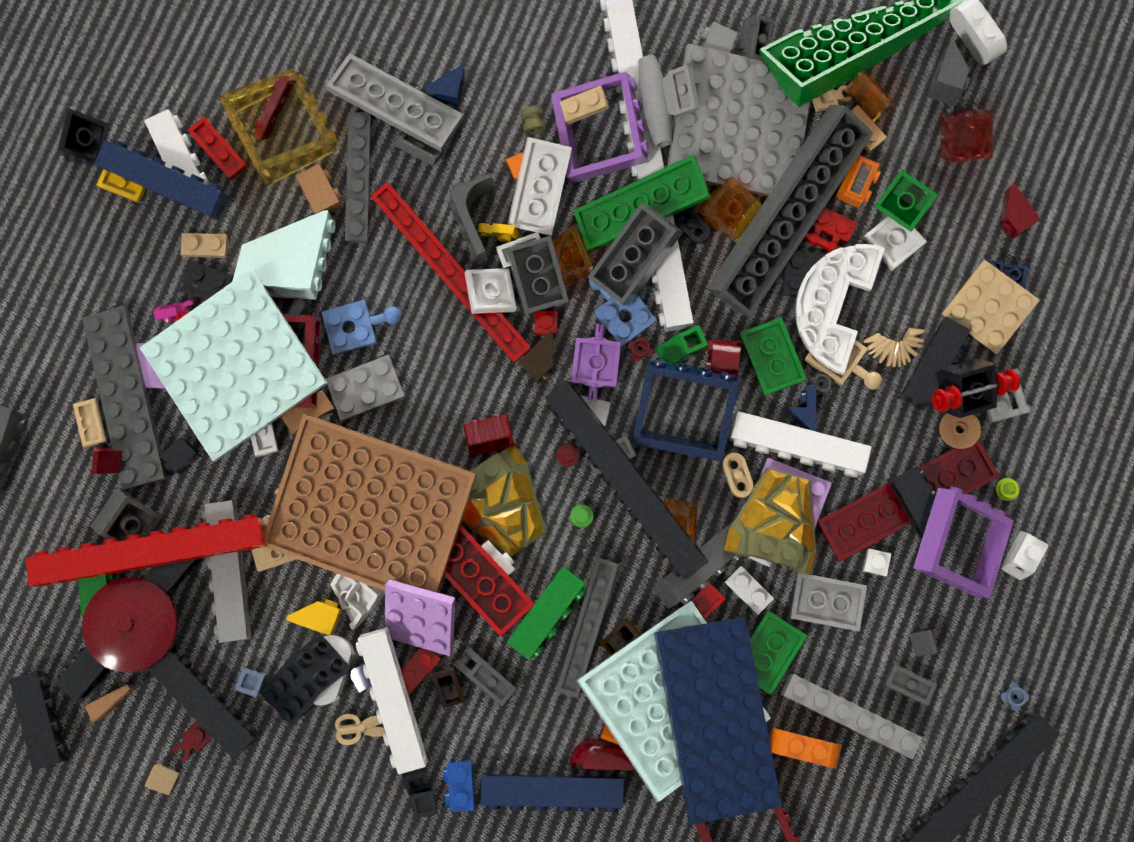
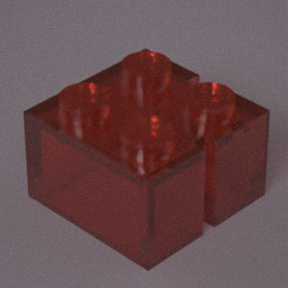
(968, 133)

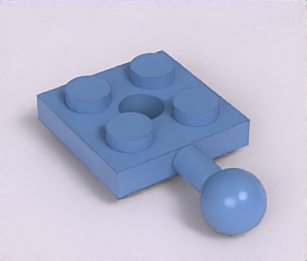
(609, 316)
(363, 334)

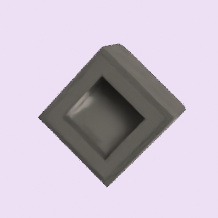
(923, 643)

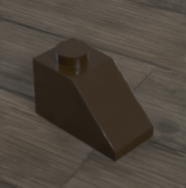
(539, 360)

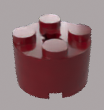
(724, 356)

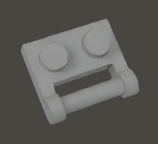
(1004, 408)

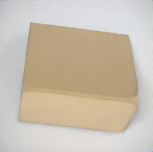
(162, 779)

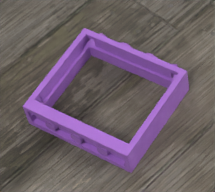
(637, 126)
(937, 532)

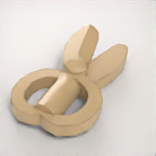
(366, 727)

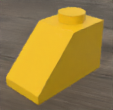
(318, 617)

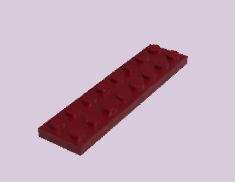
(880, 512)

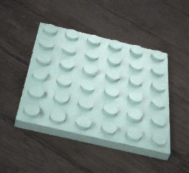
(233, 365)
(633, 704)

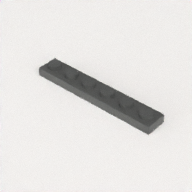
(358, 178)
(587, 627)

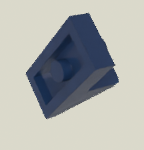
(805, 416)

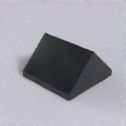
(82, 137)

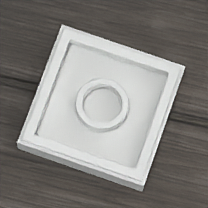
(896, 240)
(490, 290)

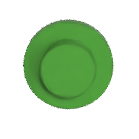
(581, 516)

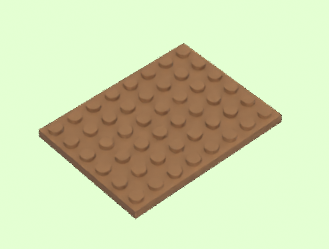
(367, 507)

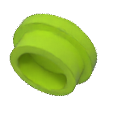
(1007, 489)

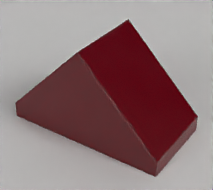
(106, 460)

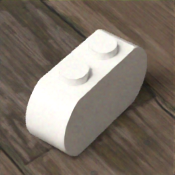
(978, 31)
(347, 652)

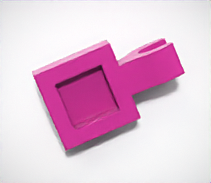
(170, 311)

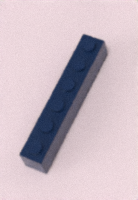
(161, 179)
(552, 791)

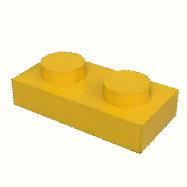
(120, 186)

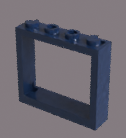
(679, 444)

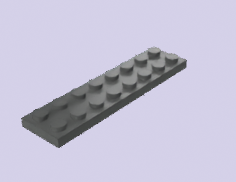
(124, 397)

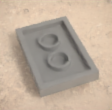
(365, 388)
(828, 602)

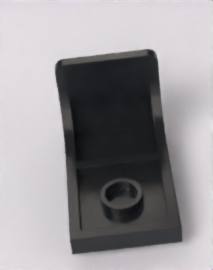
(304, 679)

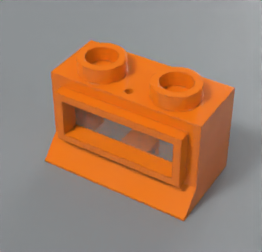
(857, 182)

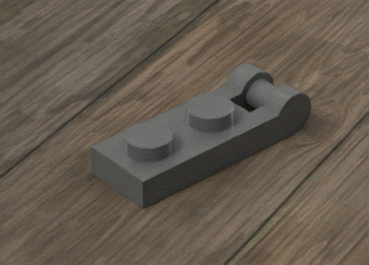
(485, 677)

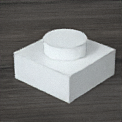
(876, 562)

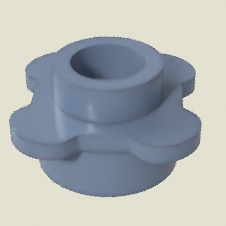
(1022, 696)

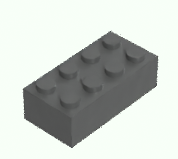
(635, 254)

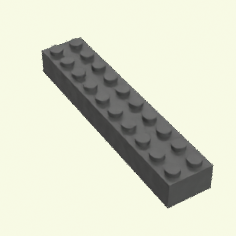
(790, 210)

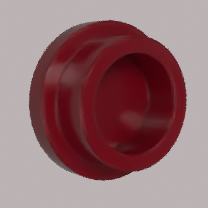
(567, 455)

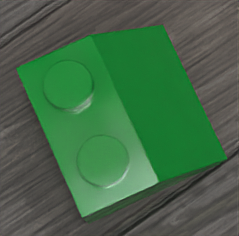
(906, 201)

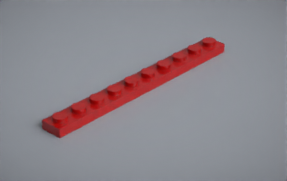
(447, 269)

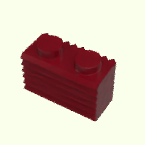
(488, 435)

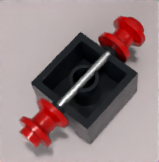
(972, 387)

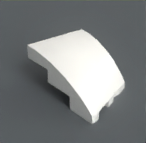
(356, 598)

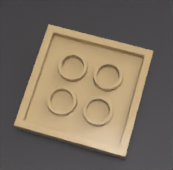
(991, 306)

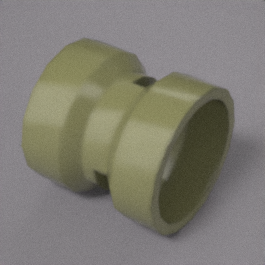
(532, 120)

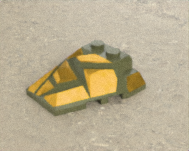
(505, 503)
(776, 523)

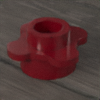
(642, 342)

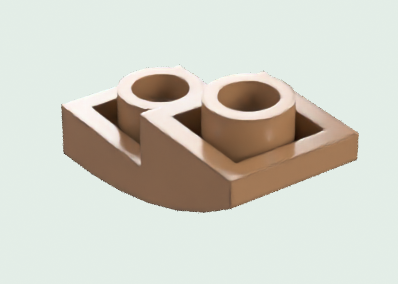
(293, 416)

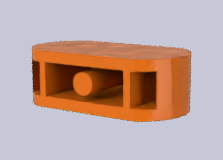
(805, 748)

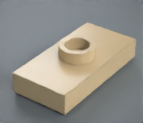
(89, 423)
(268, 558)

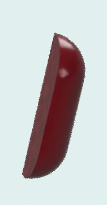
(599, 755)

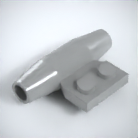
(665, 97)

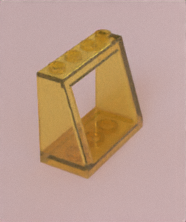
(284, 164)

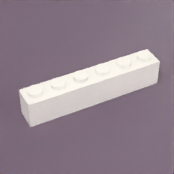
(799, 443)
(392, 700)

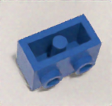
(461, 786)

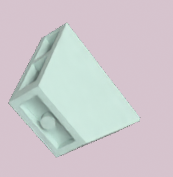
(290, 258)

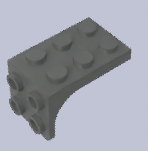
(462, 198)

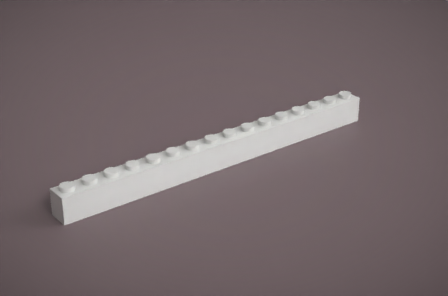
(627, 50)

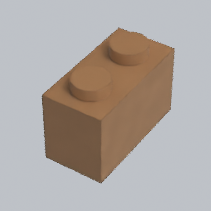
(318, 189)

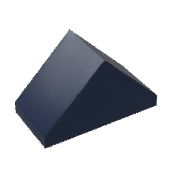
(448, 87)

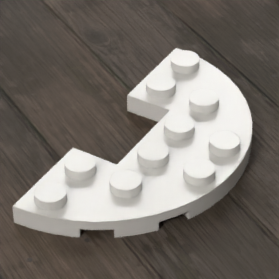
(822, 298)

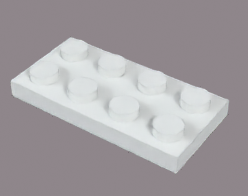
(539, 186)

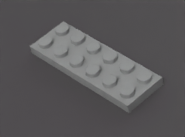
(394, 102)

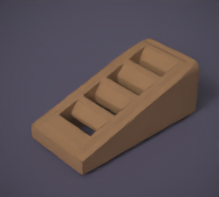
(103, 706)

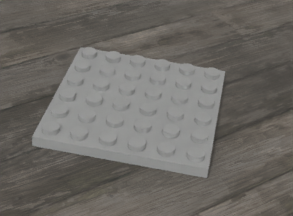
(742, 123)

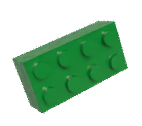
(546, 613)

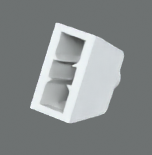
(1025, 554)

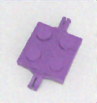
(596, 362)

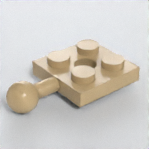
(871, 379)

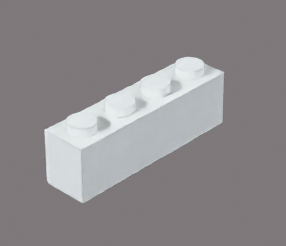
(172, 144)

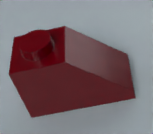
(1016, 213)

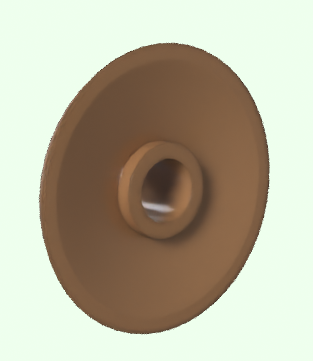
(970, 426)

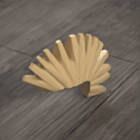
(895, 350)

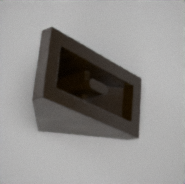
(620, 637)
(448, 687)

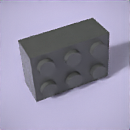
(537, 275)

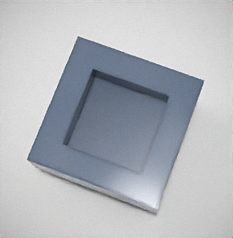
(250, 682)

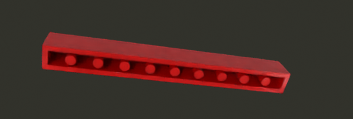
(145, 552)

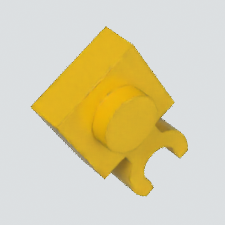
(502, 232)

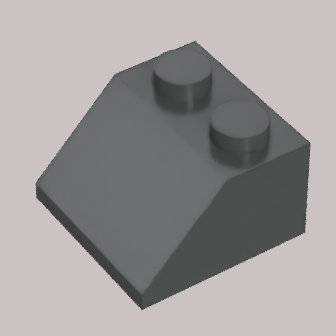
(950, 76)
(125, 517)

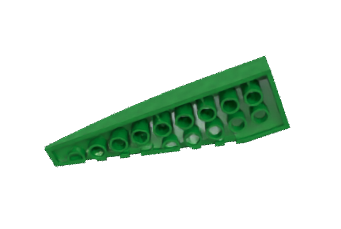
(832, 54)

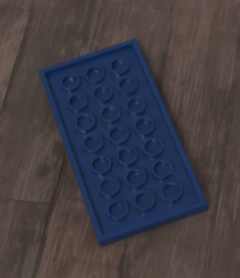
(717, 720)

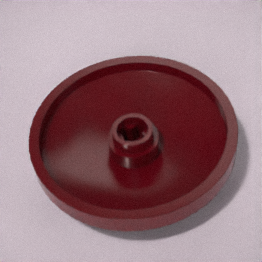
(130, 625)

